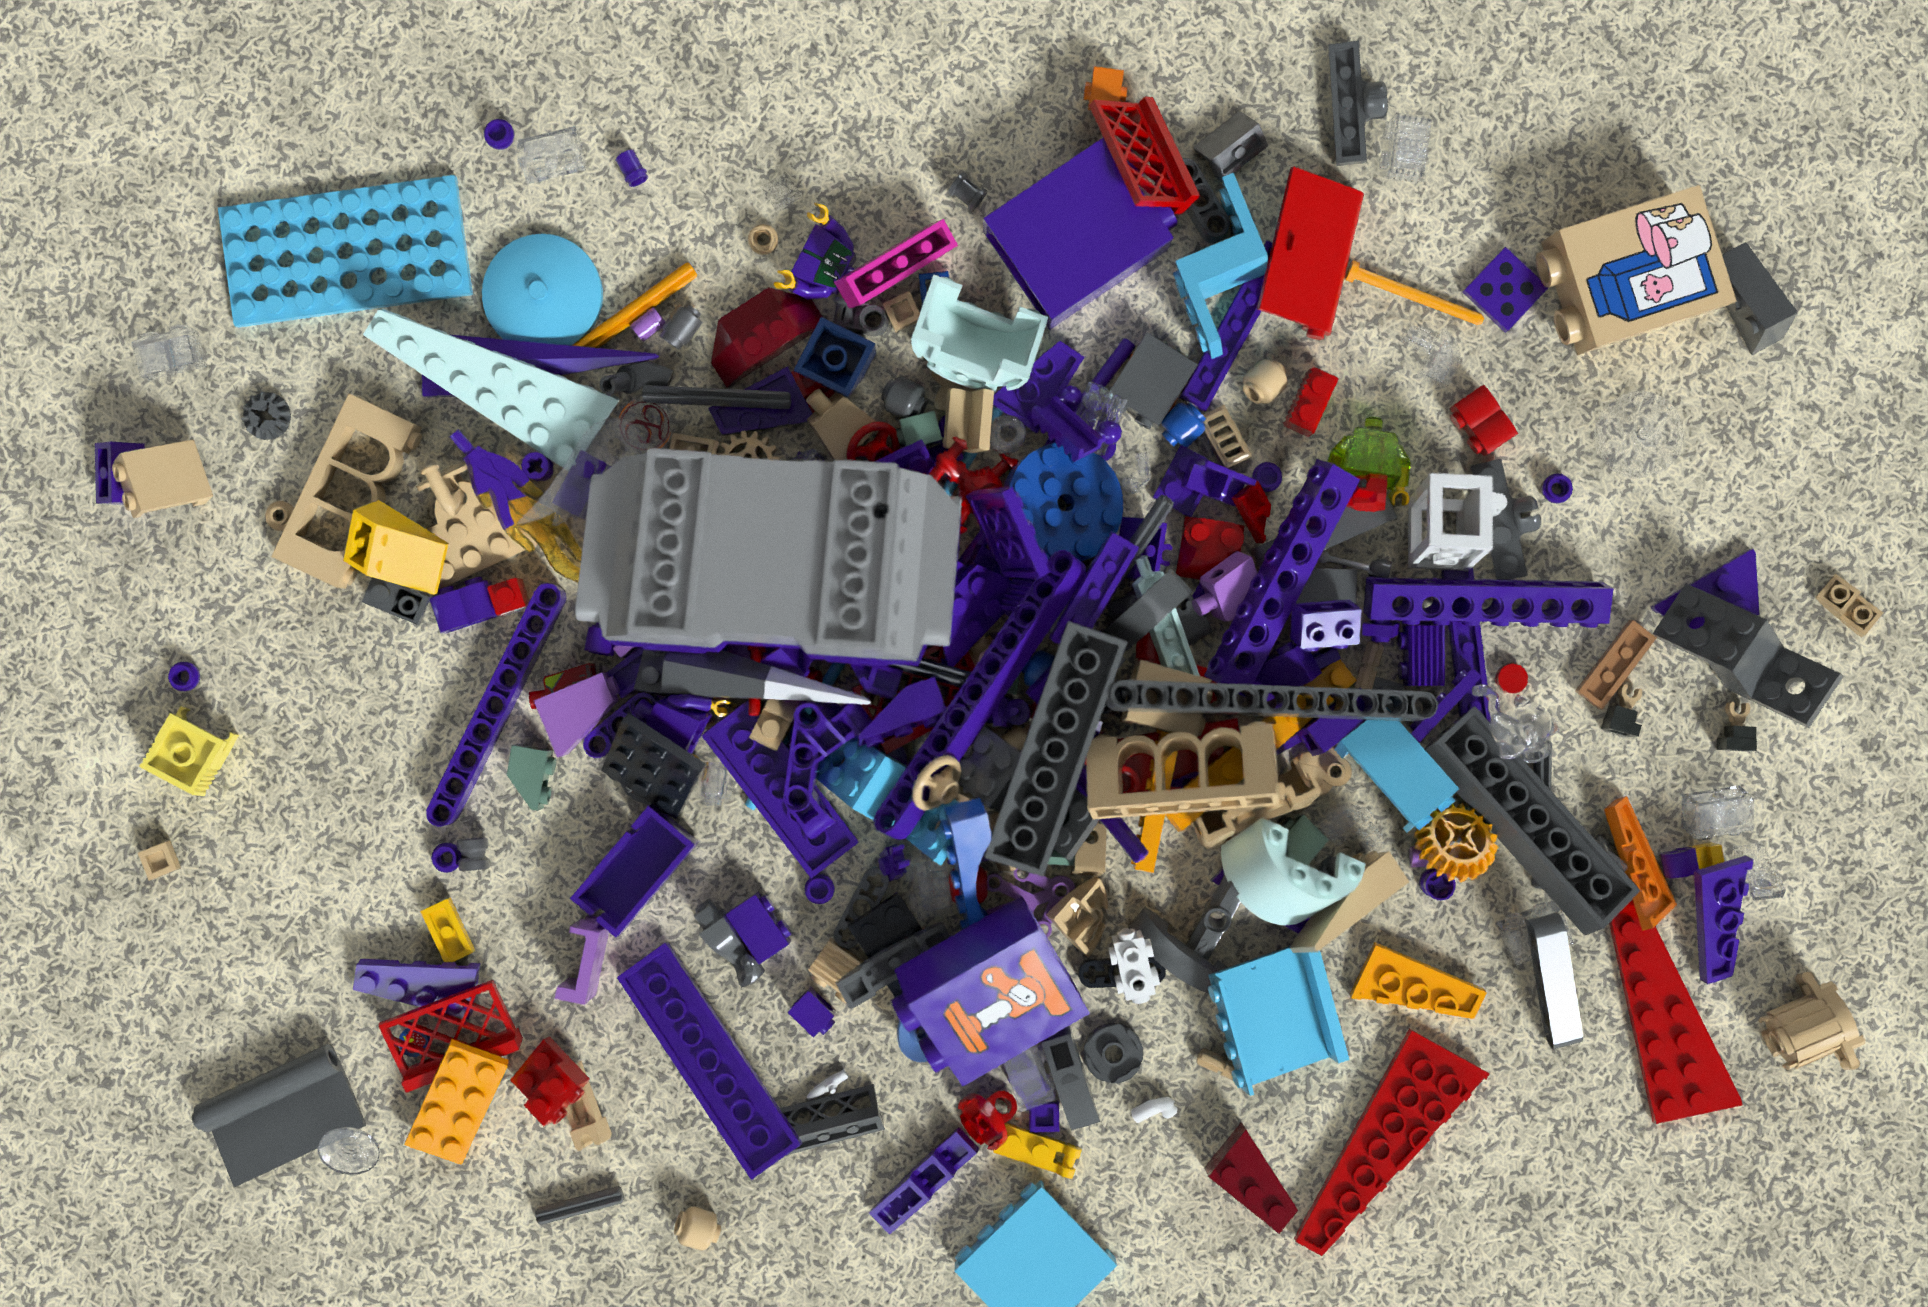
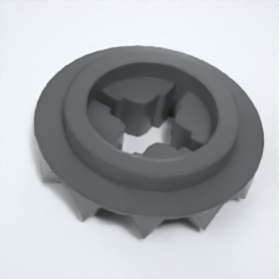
(277, 408)

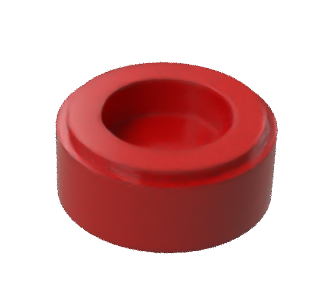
(1511, 678)

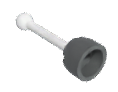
(1377, 568)

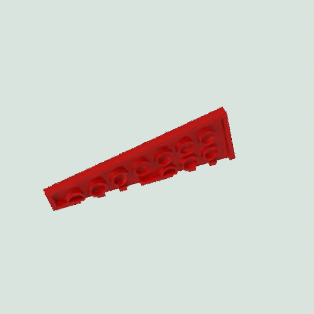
(1673, 1046)
(1405, 1110)

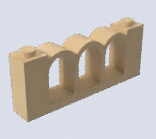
(375, 422)
(1108, 755)

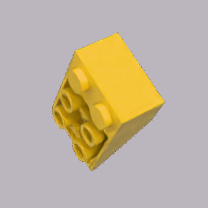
(394, 548)

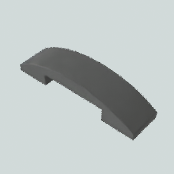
(1149, 609)
(1173, 953)
(878, 971)

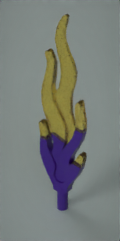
(494, 476)

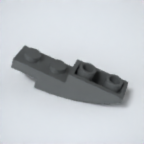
(1070, 1079)

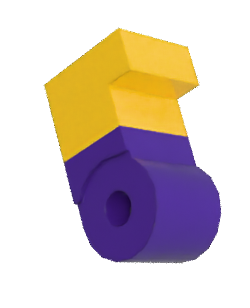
(1686, 860)

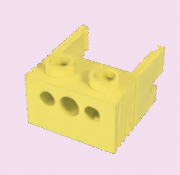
(187, 754)

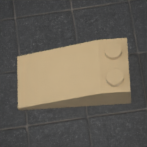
(1379, 882)

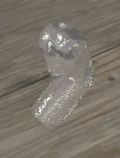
(1140, 476)

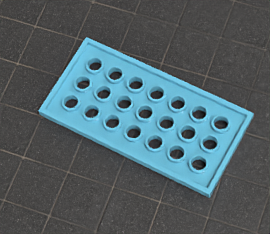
(326, 207)

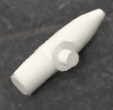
(828, 1085)

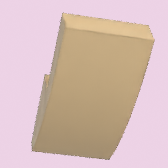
(1848, 606)

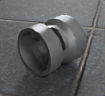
(473, 854)

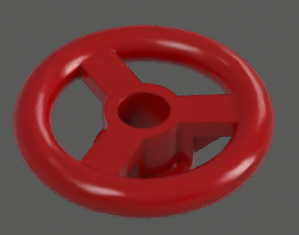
(876, 448)

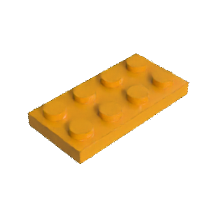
(456, 1102)

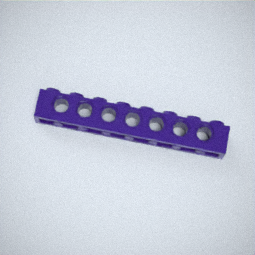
(1294, 571)
(1593, 609)

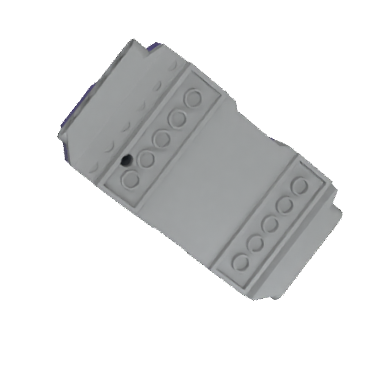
(770, 555)

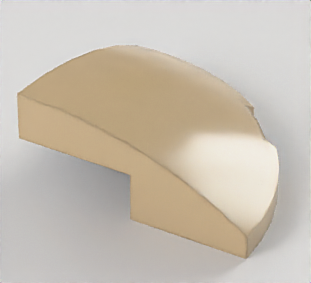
(1080, 914)

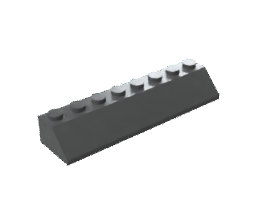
(1055, 748)
(1533, 824)

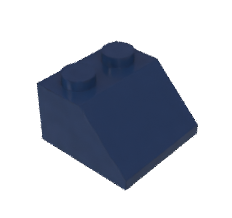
(836, 357)

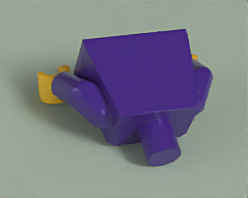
(680, 717)

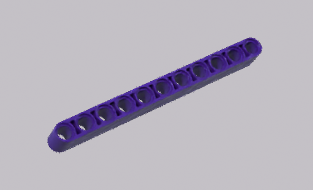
(984, 681)

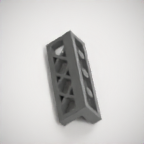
(839, 1127)

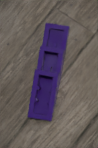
(924, 1180)

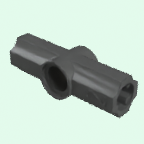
(1208, 929)

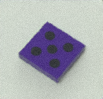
(1505, 289)

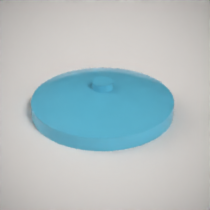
(542, 291)

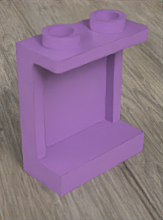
(585, 987)

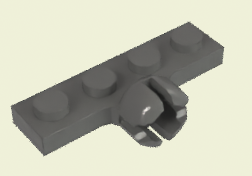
(1352, 102)
(1509, 524)

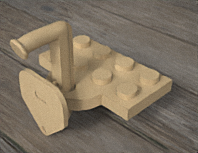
(472, 531)

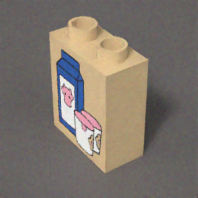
(1635, 271)

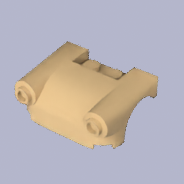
(1294, 797)

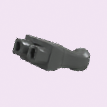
(726, 942)

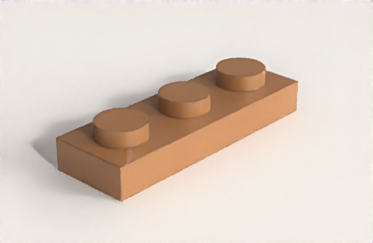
(1615, 664)

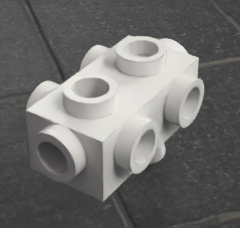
(1131, 955)

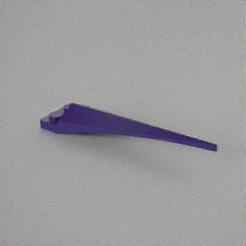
(548, 357)

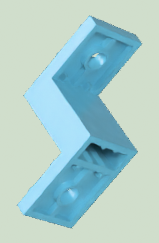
(1220, 266)
(865, 783)

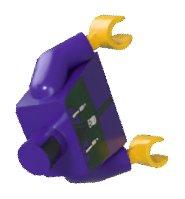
(822, 261)

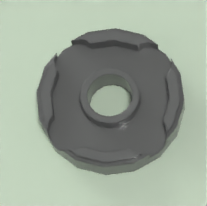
(1106, 1036)

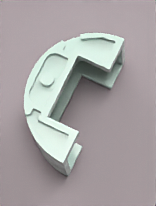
(974, 344)
(1278, 886)

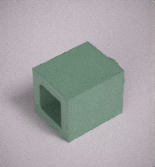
(919, 427)

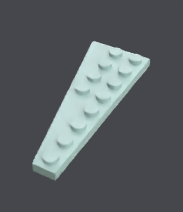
(516, 395)

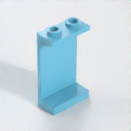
(1400, 769)

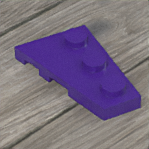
(1047, 378)
(737, 419)

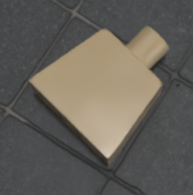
(836, 422)
(1092, 857)

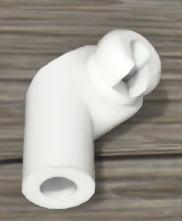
(1149, 1108)

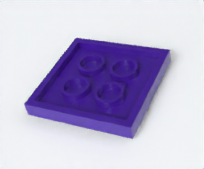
(1008, 532)

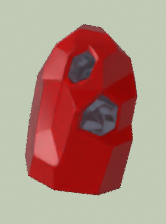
(1369, 493)

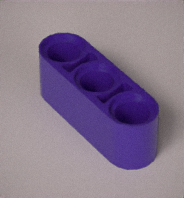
(608, 729)

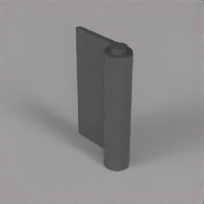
(279, 1114)

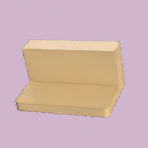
(969, 418)

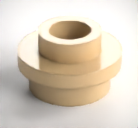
(758, 231)
(271, 513)

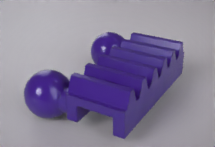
(1070, 429)

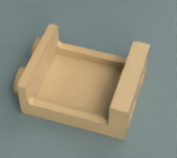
(162, 477)
(1163, 721)

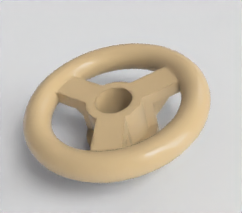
(942, 786)

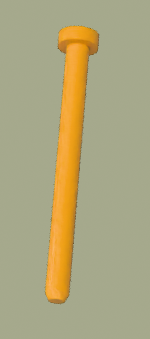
(1355, 272)

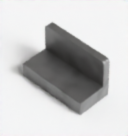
(1232, 145)

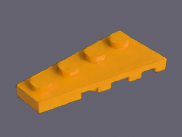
(1402, 980)

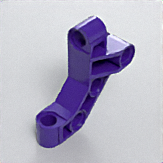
(822, 736)

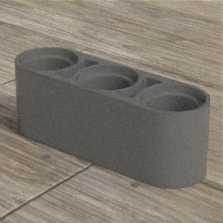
(1211, 212)

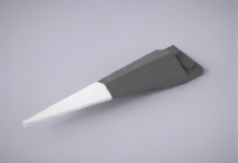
(729, 677)

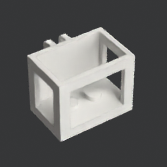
(1473, 522)

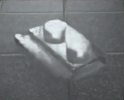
(1099, 406)

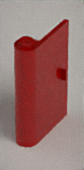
(1310, 251)

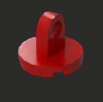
(984, 1121)

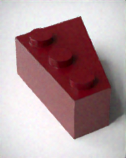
(1249, 1179)

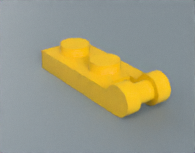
(1039, 1150)

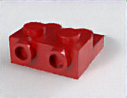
(550, 1082)

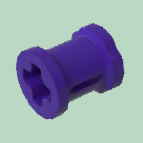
(529, 469)

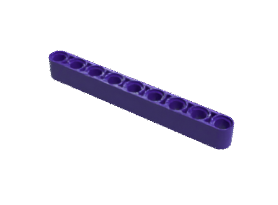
(484, 713)

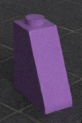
(576, 710)

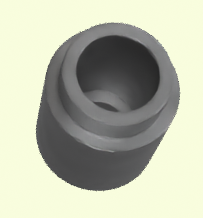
(681, 326)

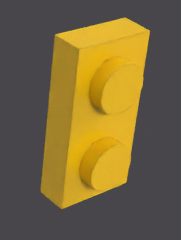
(448, 931)

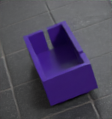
(634, 870)

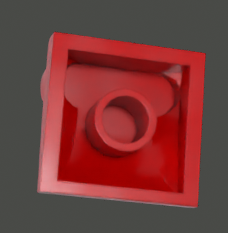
(1206, 545)

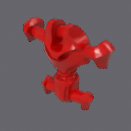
(969, 480)

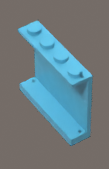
(1276, 1015)
(1034, 1256)

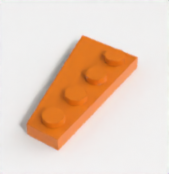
(1655, 897)

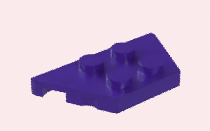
(1731, 582)
(974, 609)

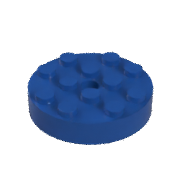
(1085, 485)

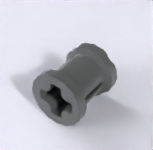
(967, 192)

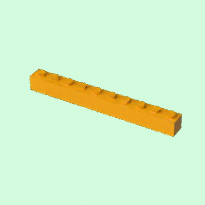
(1152, 825)

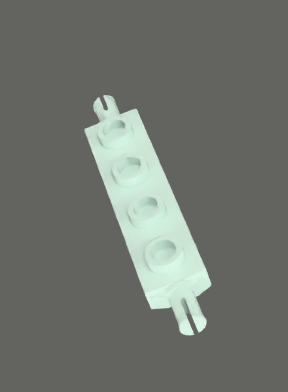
(1168, 633)

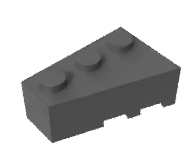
(1761, 308)

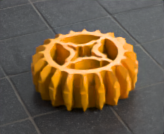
(1460, 858)

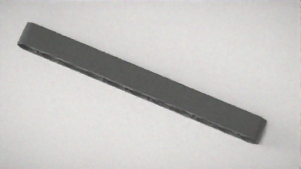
(1285, 696)

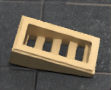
(1219, 452)

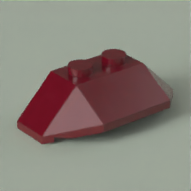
(761, 332)

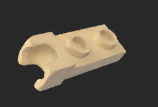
(586, 1119)

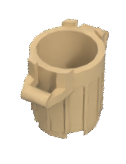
(1813, 1027)

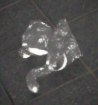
(1524, 731)

